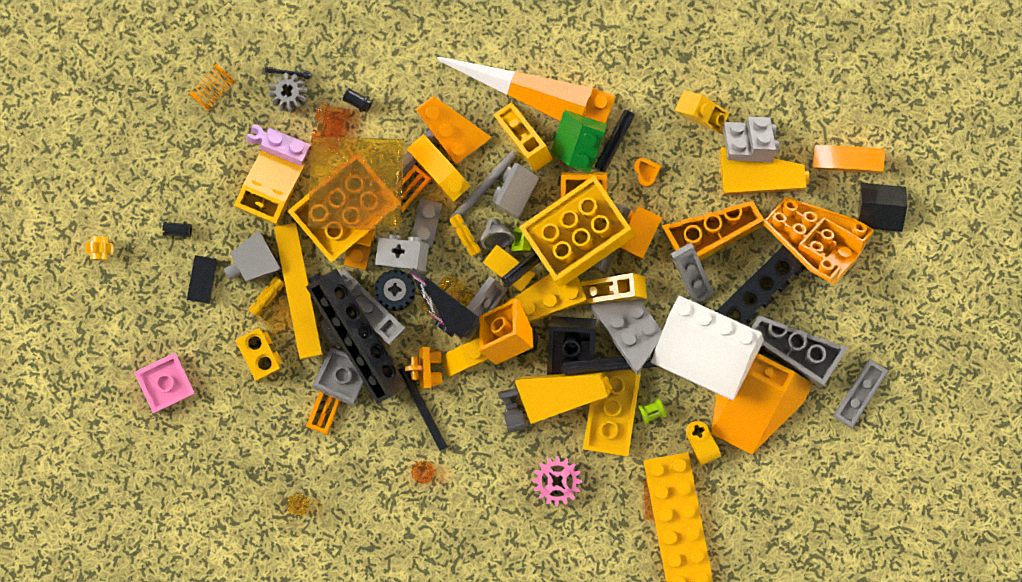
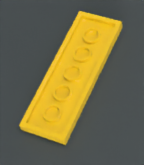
(677, 519)

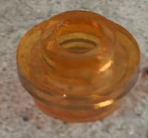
(422, 464)

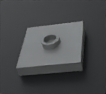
(339, 378)

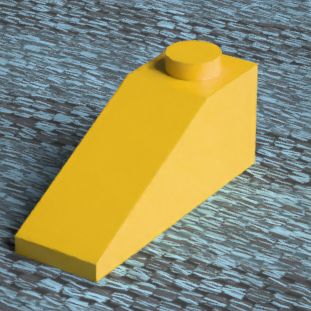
(523, 137)
(438, 167)
(615, 289)

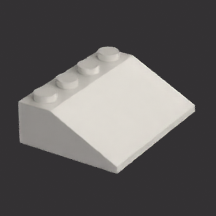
(706, 348)

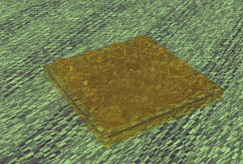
(356, 183)

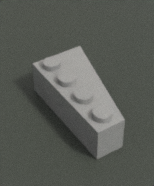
(799, 351)

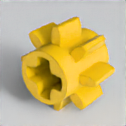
(99, 248)

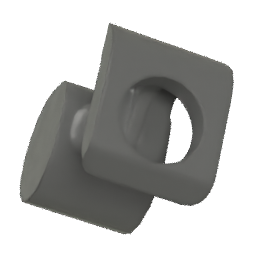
(514, 416)

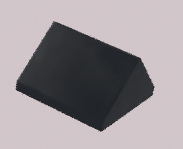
(882, 206)

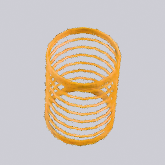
(198, 98)

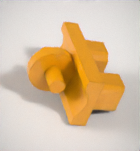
(426, 377)

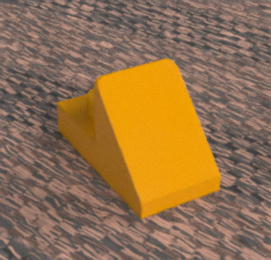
(359, 253)

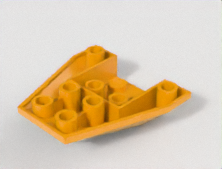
(819, 237)
(761, 405)

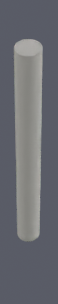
(486, 184)

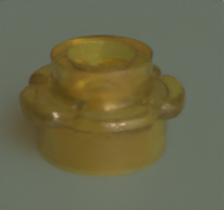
(293, 509)

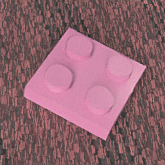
(164, 383)

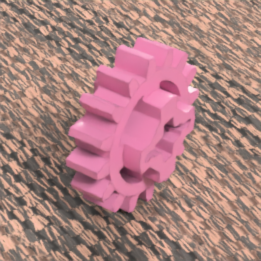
(564, 473)

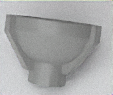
(496, 234)

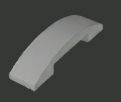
(376, 314)

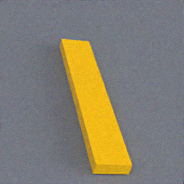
(297, 293)

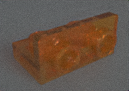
(332, 121)

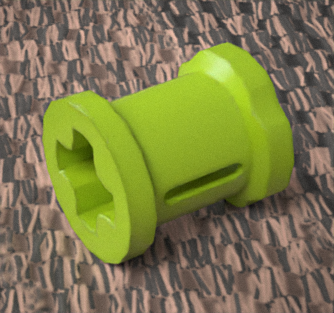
(652, 411)

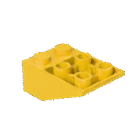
(268, 188)

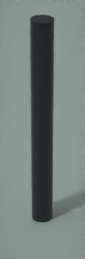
(427, 417)

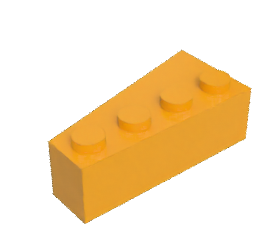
(714, 230)

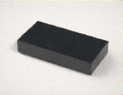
(202, 279)

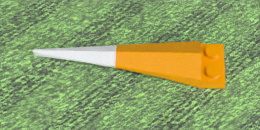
(541, 93)

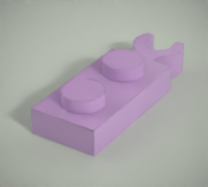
(280, 144)

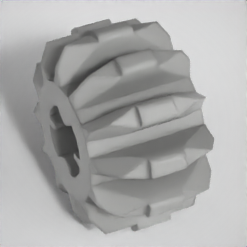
(279, 92)

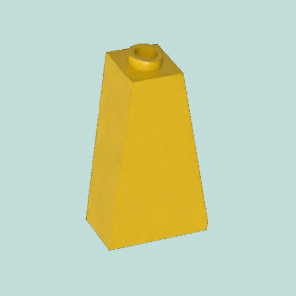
(761, 177)
(554, 394)

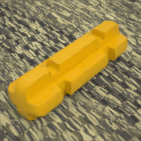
(465, 234)
(266, 296)

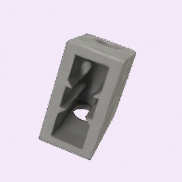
(253, 260)

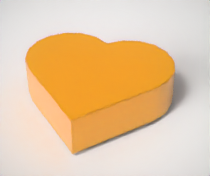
(647, 171)

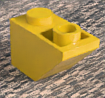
(701, 111)

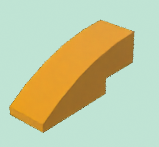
(849, 158)

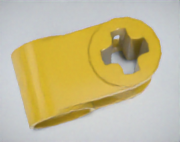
(703, 447)

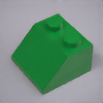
(578, 140)

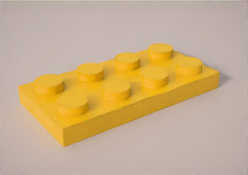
(612, 417)

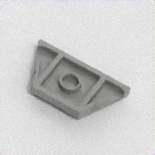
(630, 330)

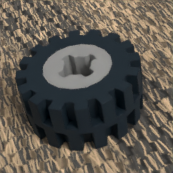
(402, 296)

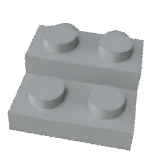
(751, 140)

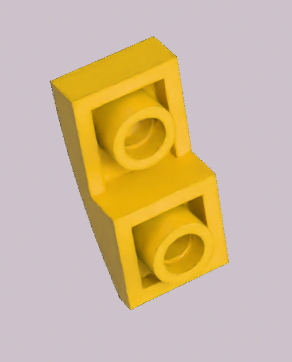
(503, 262)

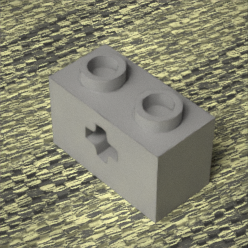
(414, 256)

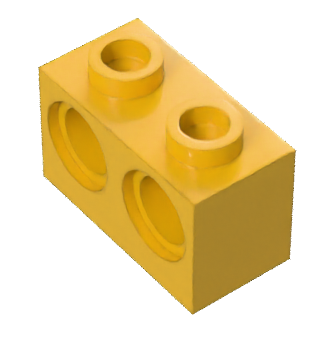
(254, 357)

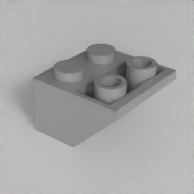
(516, 191)

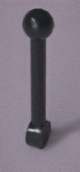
(307, 74)

